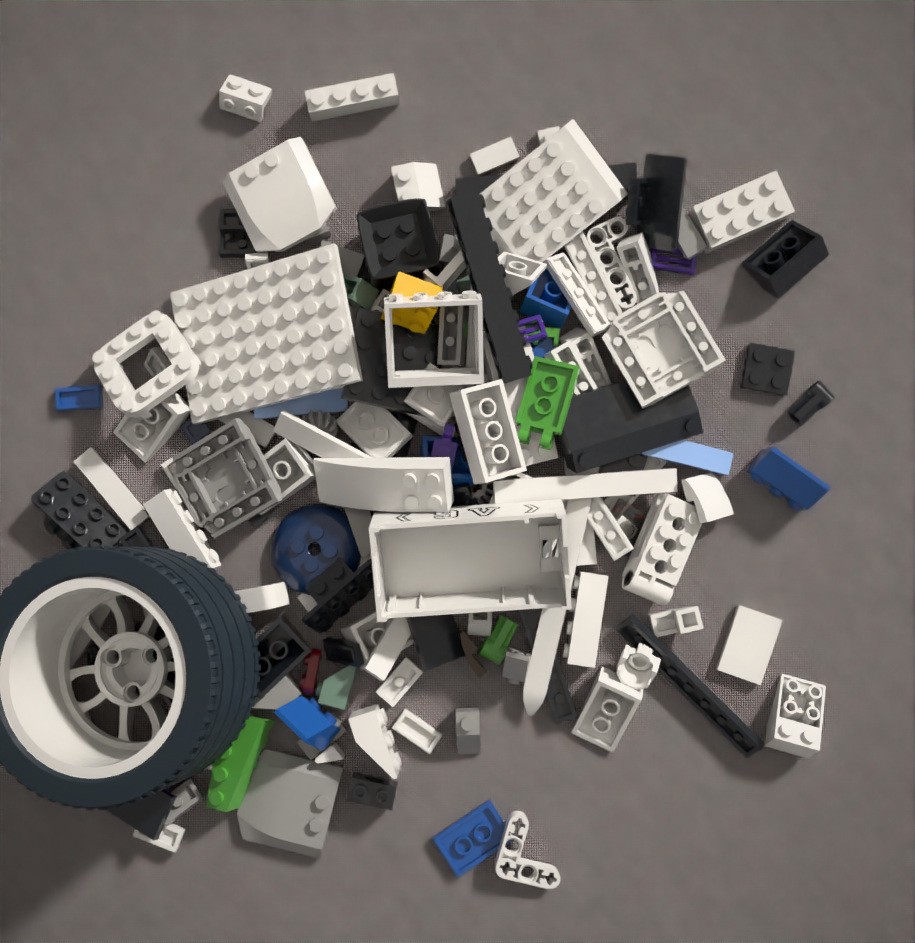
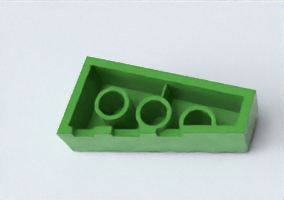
(233, 770)

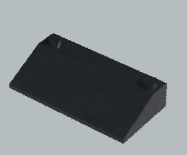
(613, 426)

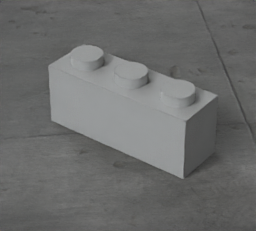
(453, 335)

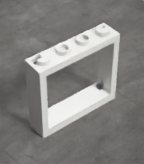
(435, 377)

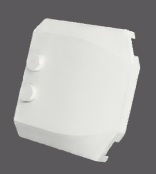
(280, 197)
(661, 346)

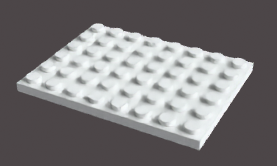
(268, 334)

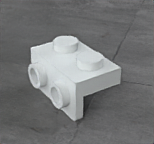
(244, 97)

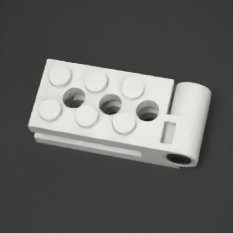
(640, 572)

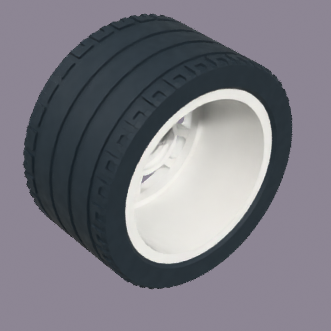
(215, 664)

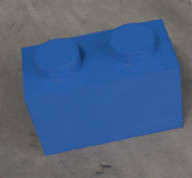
(309, 722)

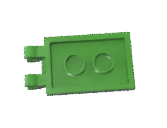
(546, 400)

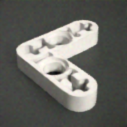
(513, 857)

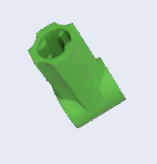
(496, 645)

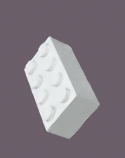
(741, 211)
(488, 432)

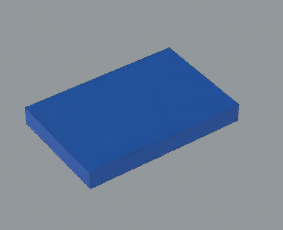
(471, 838)

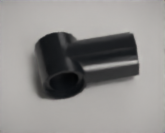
(815, 399)

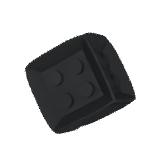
(398, 239)

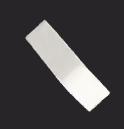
(606, 247)
(264, 597)

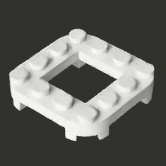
(180, 373)

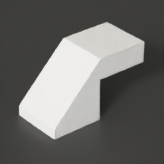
(676, 620)

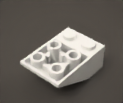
(796, 717)
(372, 736)

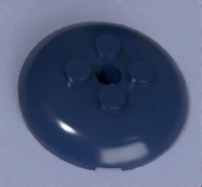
(306, 527)

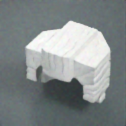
(637, 666)

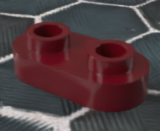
(309, 680)

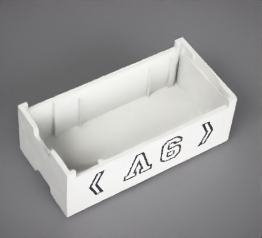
(470, 559)

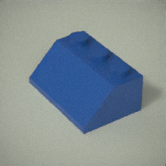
(787, 479)

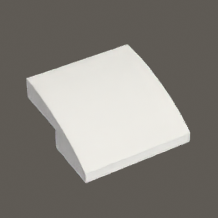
(708, 496)

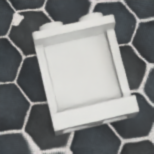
(450, 272)

